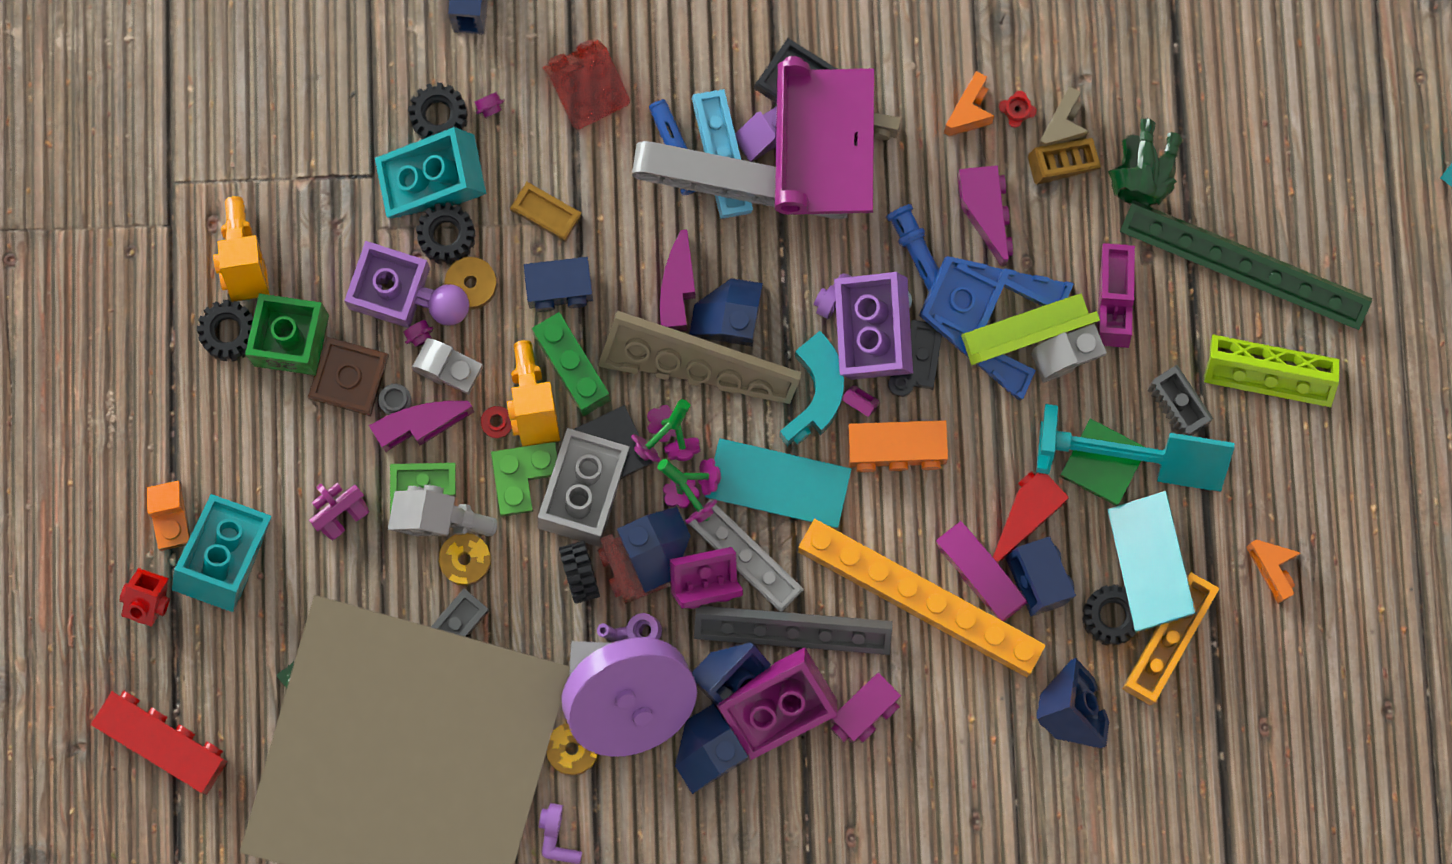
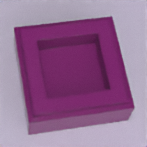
(860, 400)

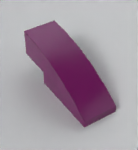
(677, 284)
(1116, 294)
(420, 421)
(980, 571)

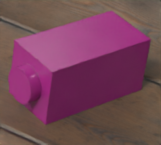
(859, 714)

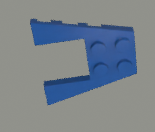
(965, 299)

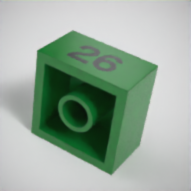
(287, 334)

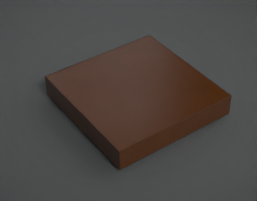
(348, 376)

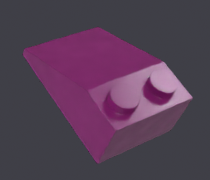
(779, 704)

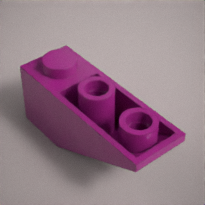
(982, 203)

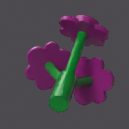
(665, 424)
(683, 489)

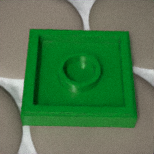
(1098, 473)

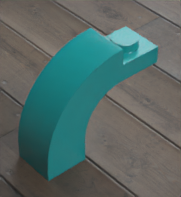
(822, 364)

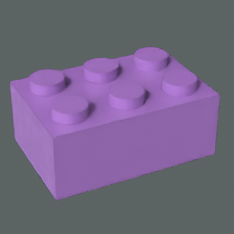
(873, 326)

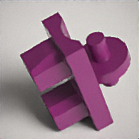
(326, 518)

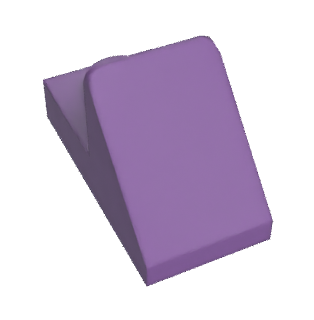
(758, 135)

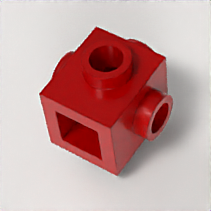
(140, 602)

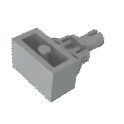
(431, 513)

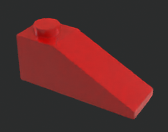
(1030, 509)

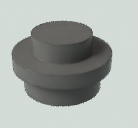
(394, 398)

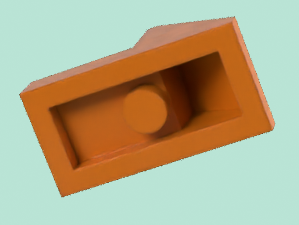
(967, 115)
(168, 515)
(1268, 559)

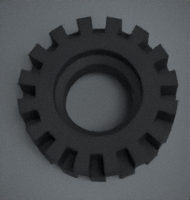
(433, 95)
(440, 215)
(208, 327)
(579, 572)
(1093, 620)

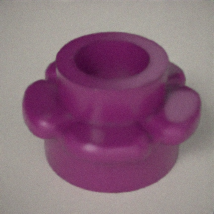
(489, 105)
(418, 333)

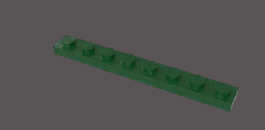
(1246, 265)

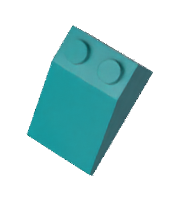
(430, 173)
(220, 553)

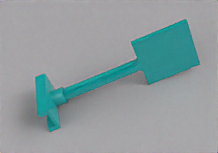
(1183, 462)

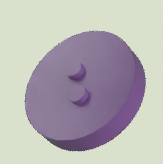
(629, 697)

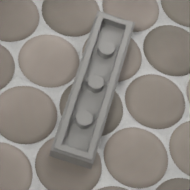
(751, 559)

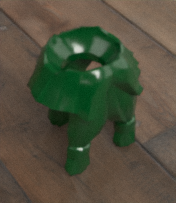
(1143, 173)

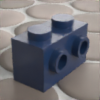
(558, 284)
(1041, 576)

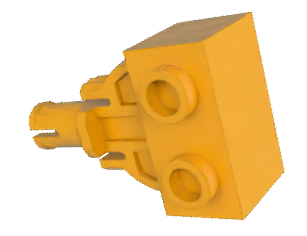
(239, 256)
(533, 404)

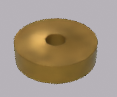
(480, 271)

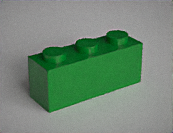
(571, 364)

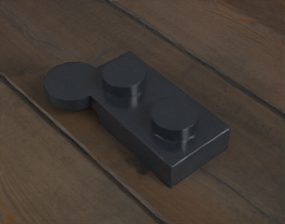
(925, 355)

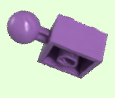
(398, 304)

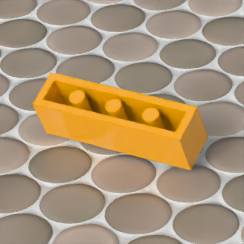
(1168, 645)

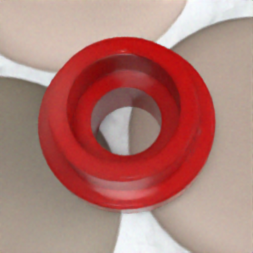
(496, 432)

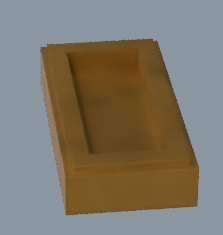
(546, 211)

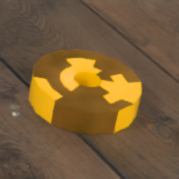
(475, 569)
(561, 760)

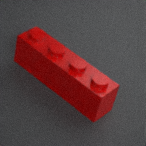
(160, 743)

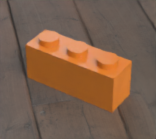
(897, 445)

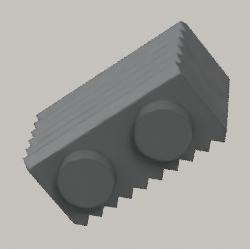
(1180, 402)

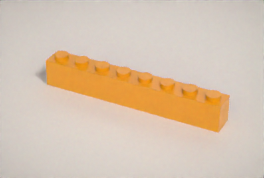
(921, 598)

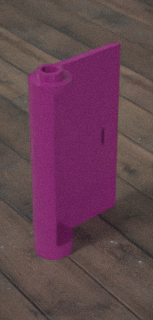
(817, 154)

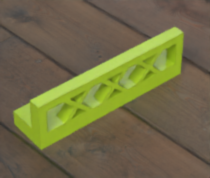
(1027, 328)
(1272, 374)

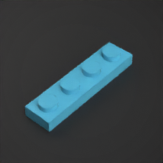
(719, 139)

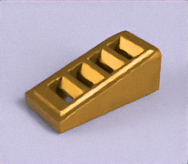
(1046, 170)

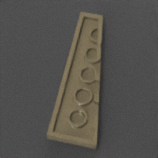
(656, 349)

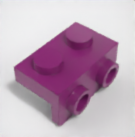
(705, 578)

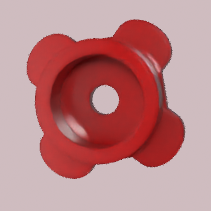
(1020, 100)

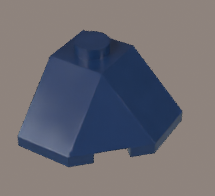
(728, 313)
(652, 543)
(729, 670)
(1071, 709)
(707, 749)

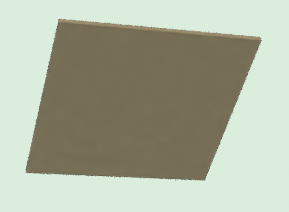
(402, 745)

